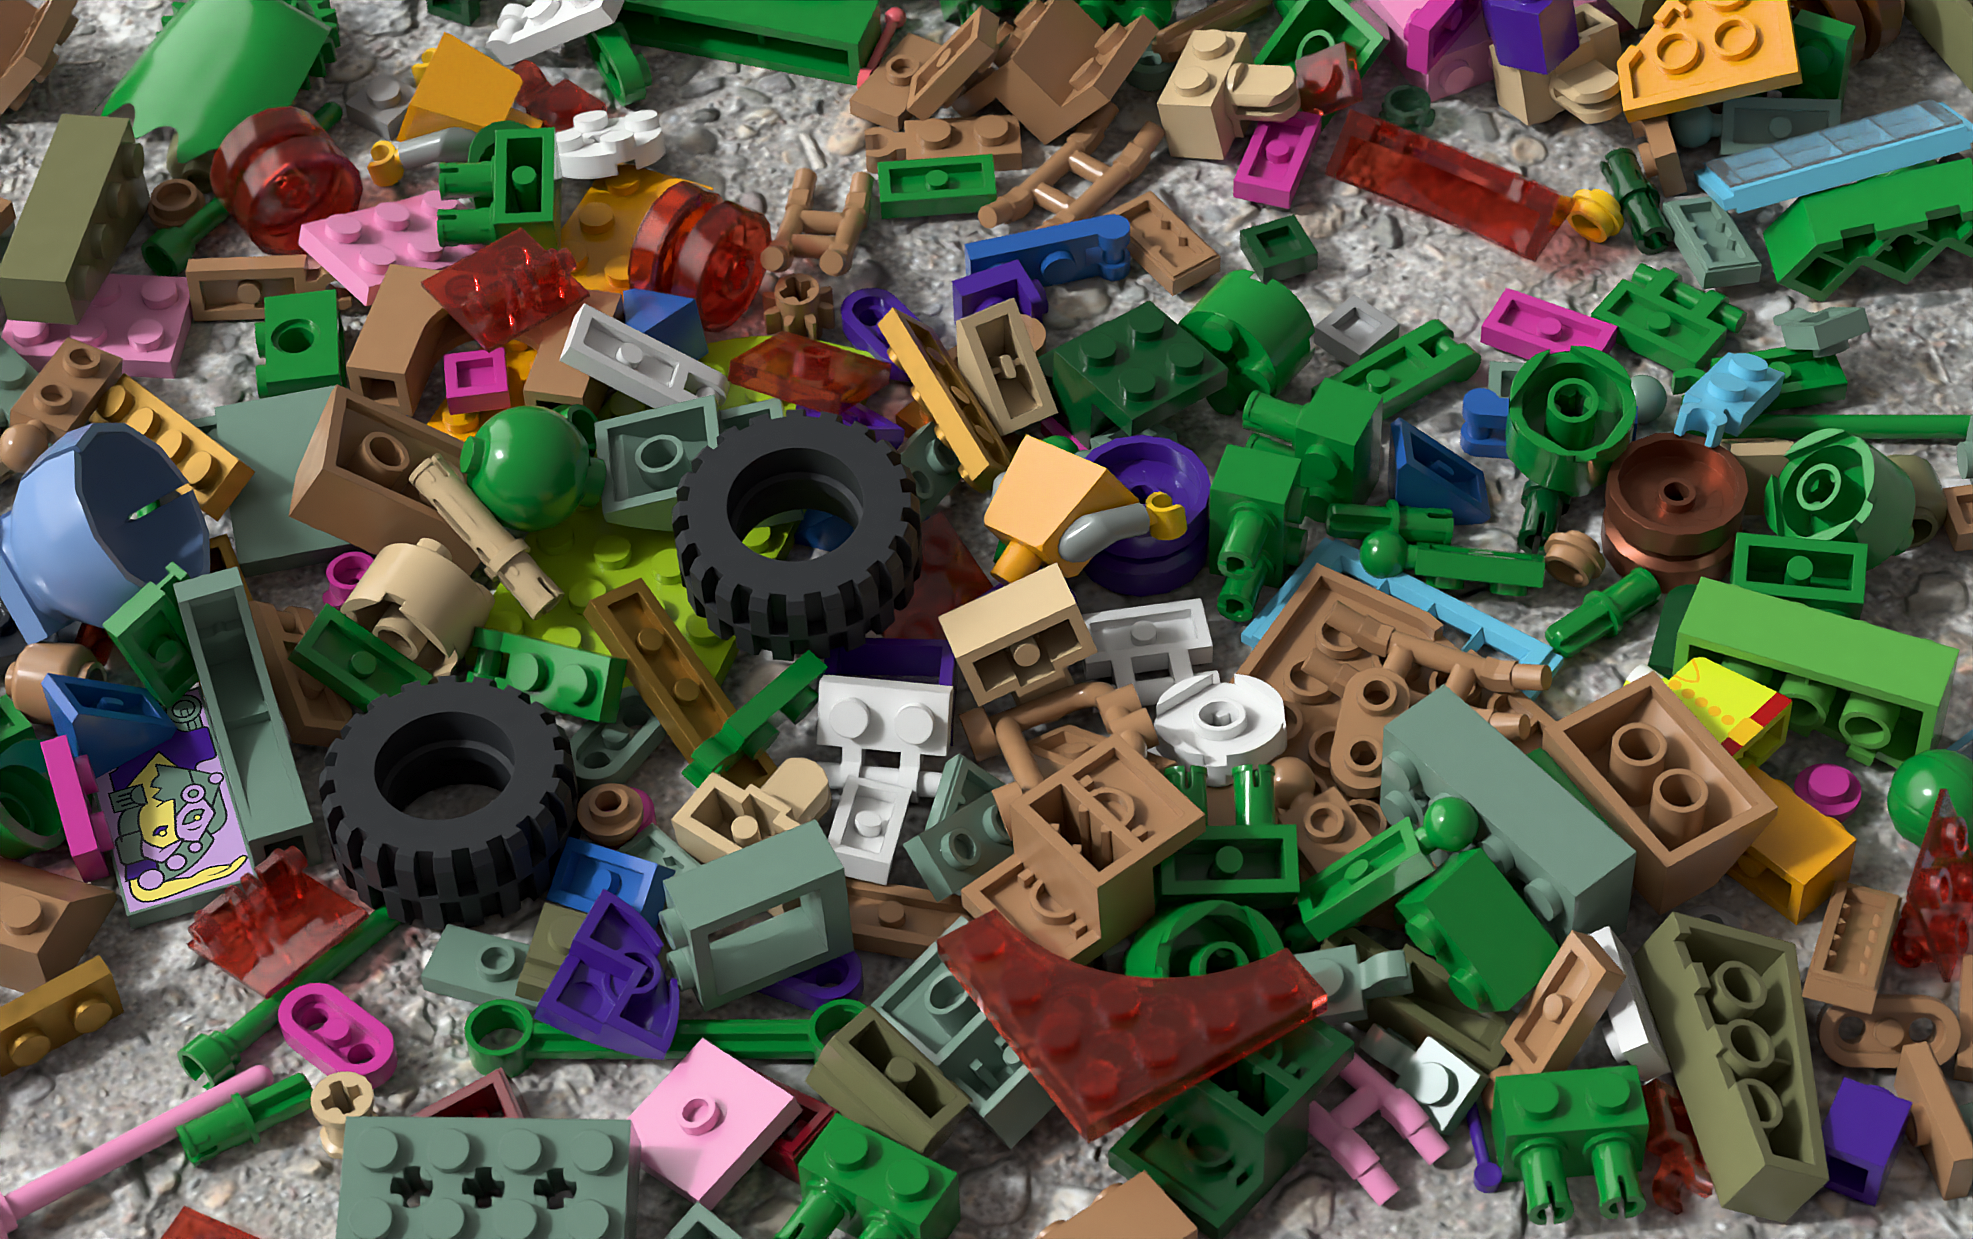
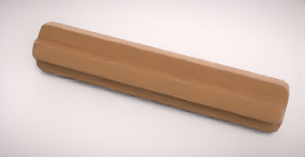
(1220, 15)

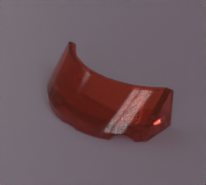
(1448, 184)

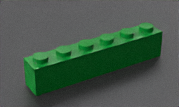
(788, 36)

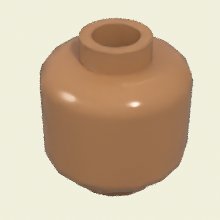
(34, 662)

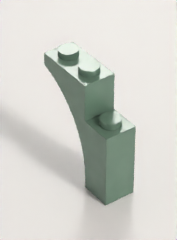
(246, 716)

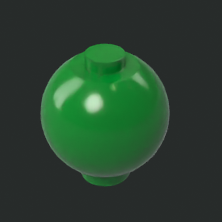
(532, 468)

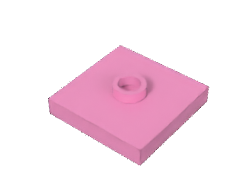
(709, 1124)

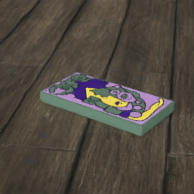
(174, 821)

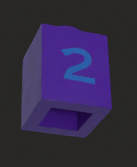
(1863, 1139)

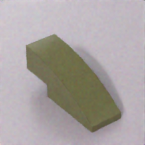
(1430, 1008)

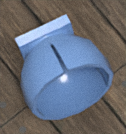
(71, 535)

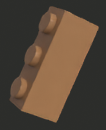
(359, 473)
(1661, 787)
(45, 923)

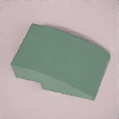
(272, 441)
(655, 448)
(961, 1041)

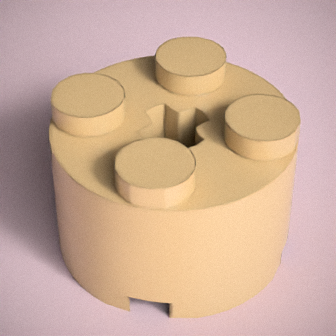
(420, 605)

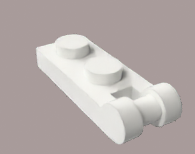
(546, 25)
(637, 362)

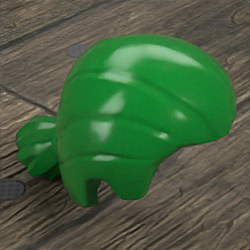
(1917, 786)

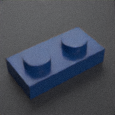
(589, 868)

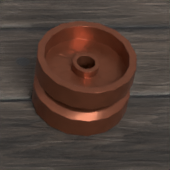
(1673, 509)

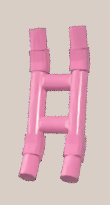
(1350, 1150)

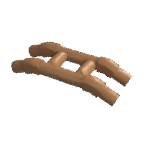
(1076, 158)
(799, 218)
(1405, 649)

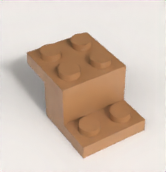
(28, 45)
(1056, 66)
(1087, 852)

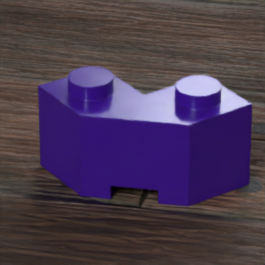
(1531, 32)

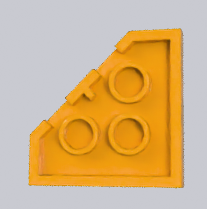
(1708, 56)

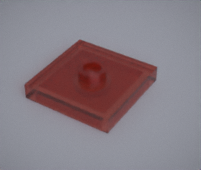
(809, 373)

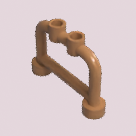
(1118, 709)

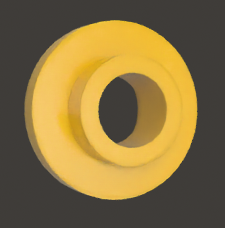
(1595, 215)

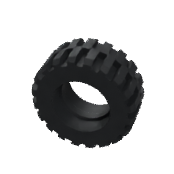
(785, 468)
(435, 740)

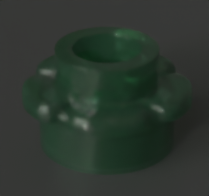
(1408, 108)

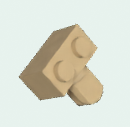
(1581, 84)
(1219, 93)
(1019, 638)
(727, 818)

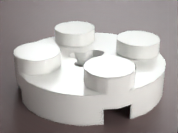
(601, 143)
(1244, 718)

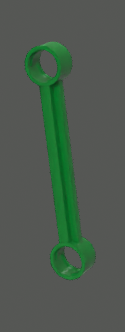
(733, 1036)

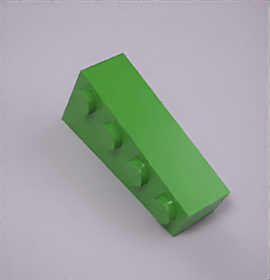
(1845, 676)

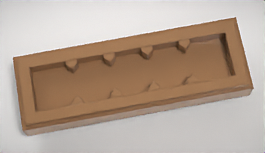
(1852, 947)

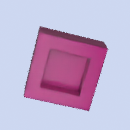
(476, 381)

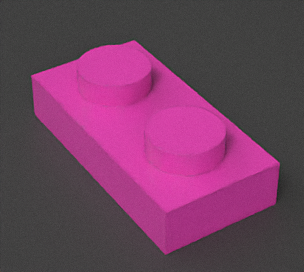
(1436, 29)
(1277, 160)
(1531, 326)
(72, 783)

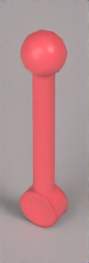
(894, 19)

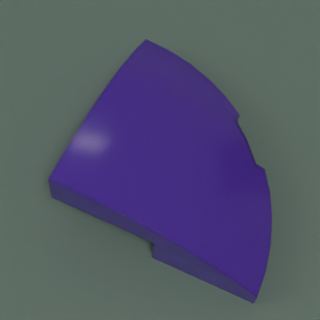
(614, 984)

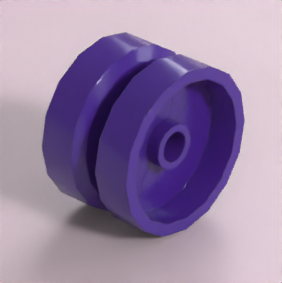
(1142, 562)

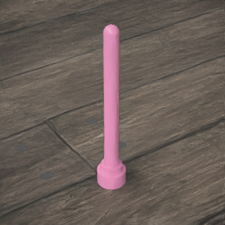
(124, 1148)

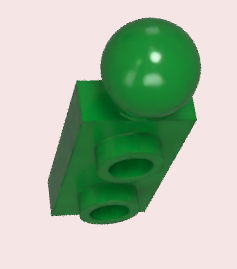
(1448, 566)
(1384, 867)

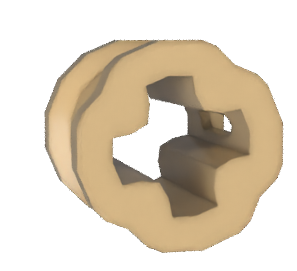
(333, 1100)

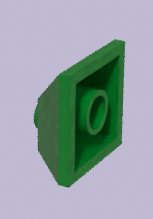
(1322, 24)

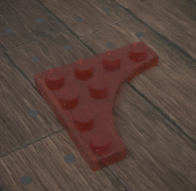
(1119, 1041)

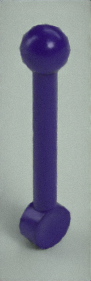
(1487, 1175)

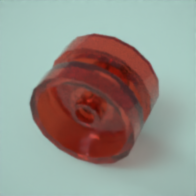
(283, 174)
(702, 251)

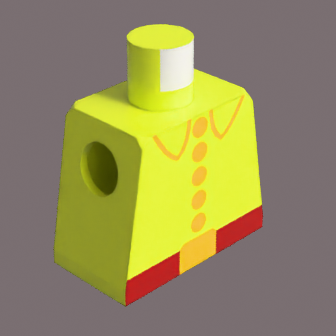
(1736, 710)

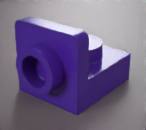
(997, 285)

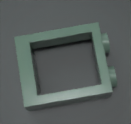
(747, 884)

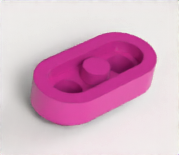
(344, 1039)

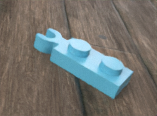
(1729, 397)

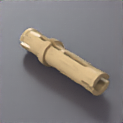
(477, 526)

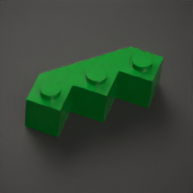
(1880, 223)

